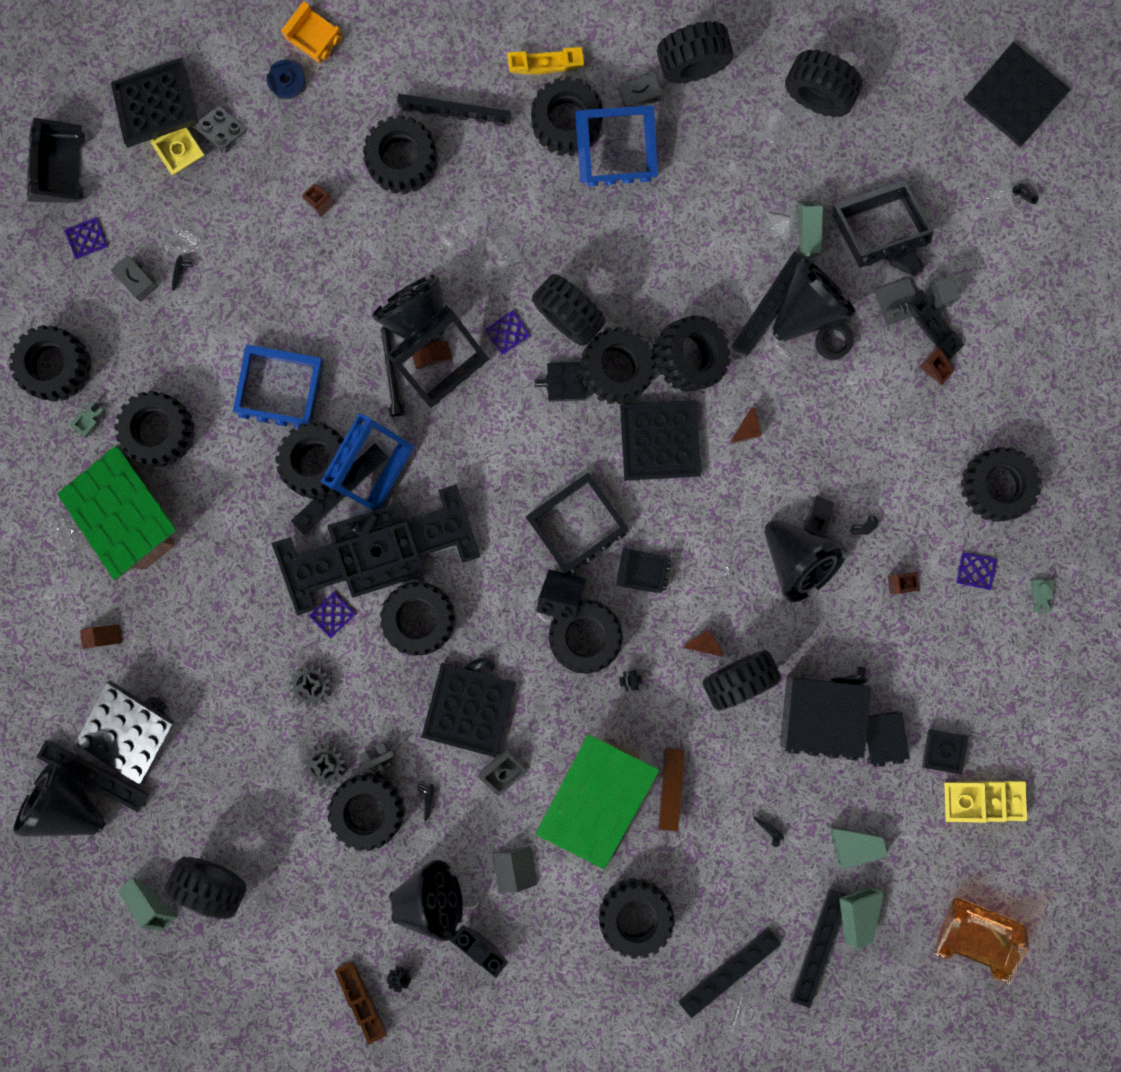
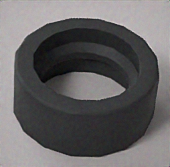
(834, 355)

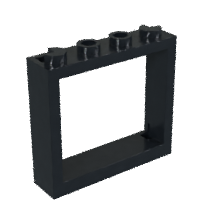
(874, 199)
(424, 335)
(564, 494)

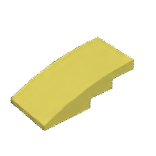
(177, 150)
(985, 801)

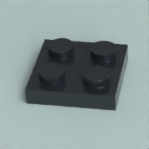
(945, 751)

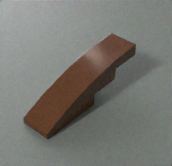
(671, 790)
(361, 1003)

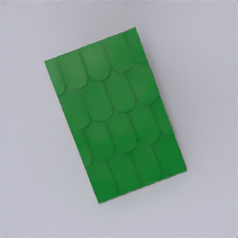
(118, 514)
(597, 800)

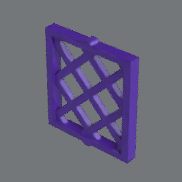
(73, 243)
(500, 321)
(968, 576)
(321, 625)

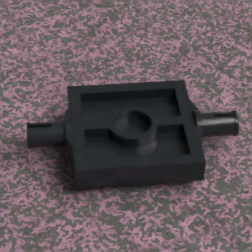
(563, 382)

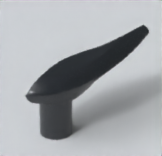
(180, 262)
(480, 662)
(855, 679)
(429, 793)
(773, 832)

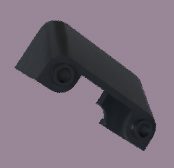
(54, 161)

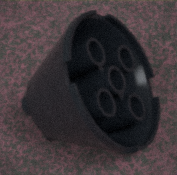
(411, 307)
(429, 902)

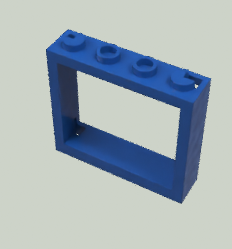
(584, 145)
(281, 420)
(350, 449)

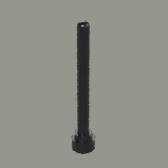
(396, 408)

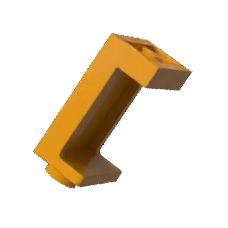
(311, 33)

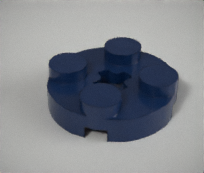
(282, 89)

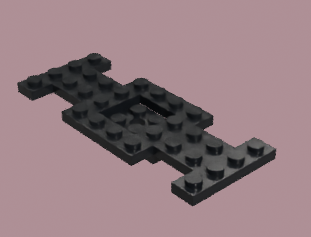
(400, 543)

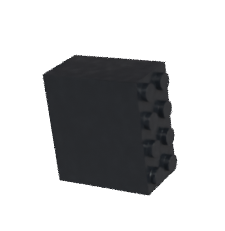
(825, 718)

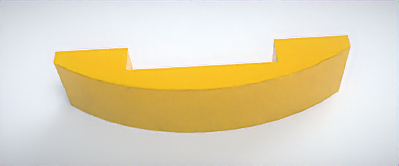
(545, 62)

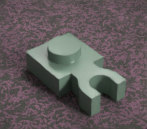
(85, 421)
(1041, 591)

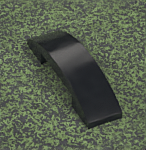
(932, 324)

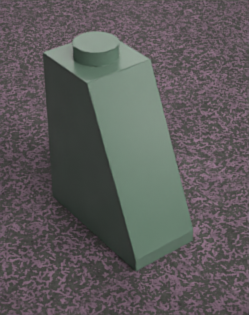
(810, 227)
(857, 847)
(146, 905)
(860, 916)

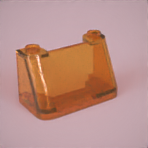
(983, 938)

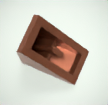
(318, 199)
(432, 354)
(937, 366)
(748, 429)
(903, 583)
(100, 636)
(704, 643)

